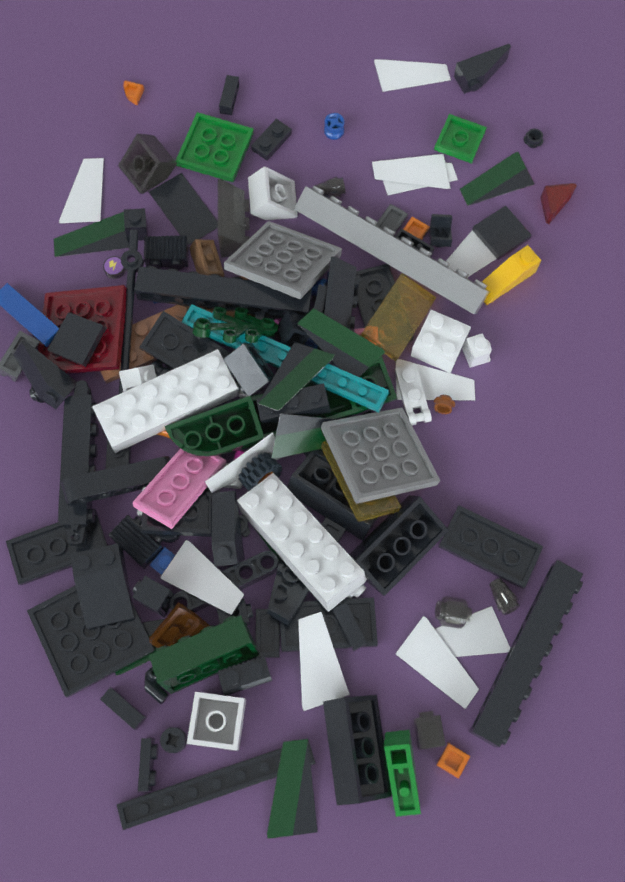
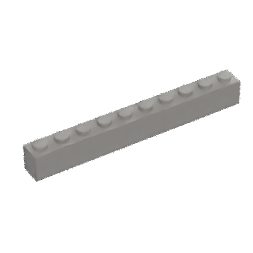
(392, 250)

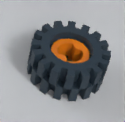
(259, 470)

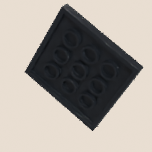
(82, 654)

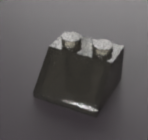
(146, 163)

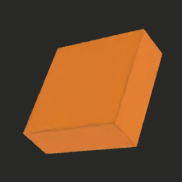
(416, 228)
(453, 760)

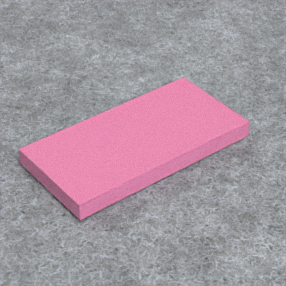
(177, 486)

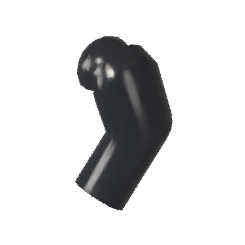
(153, 688)

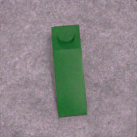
(402, 772)

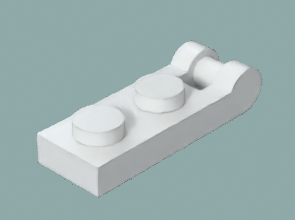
(412, 393)

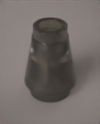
(333, 186)
(504, 597)

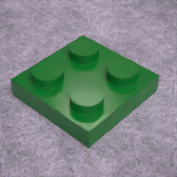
(460, 138)

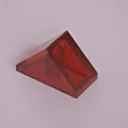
(555, 198)

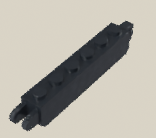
(77, 459)

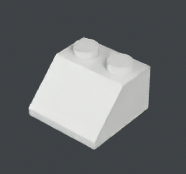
(272, 195)

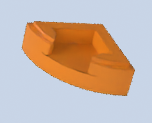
(133, 91)

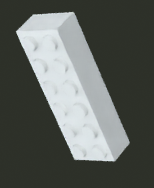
(166, 400)
(301, 542)

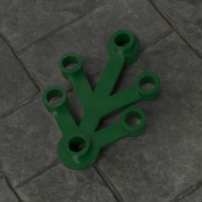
(235, 327)

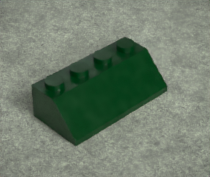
(203, 654)

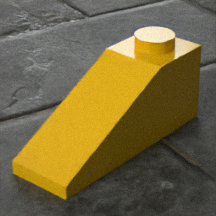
(511, 273)

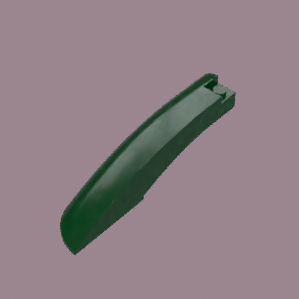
(239, 422)

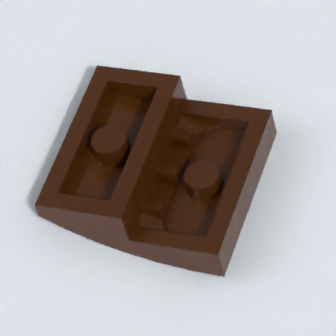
(177, 624)

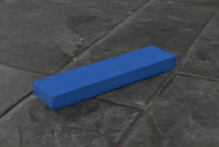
(27, 315)

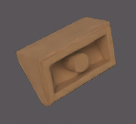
(206, 257)

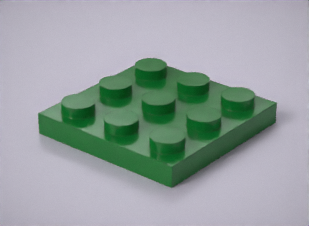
(214, 147)

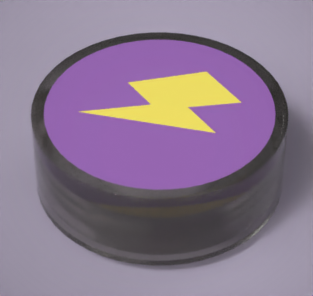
(113, 267)

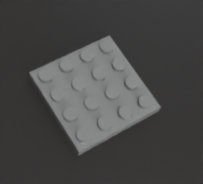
(282, 259)
(379, 455)

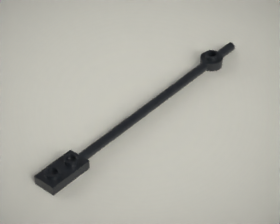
(123, 457)

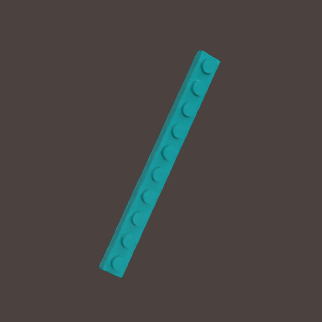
(274, 353)

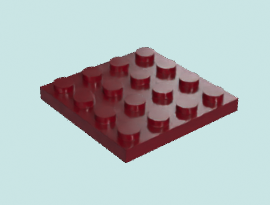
(99, 305)

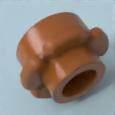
(444, 404)

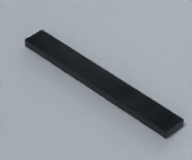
(201, 789)

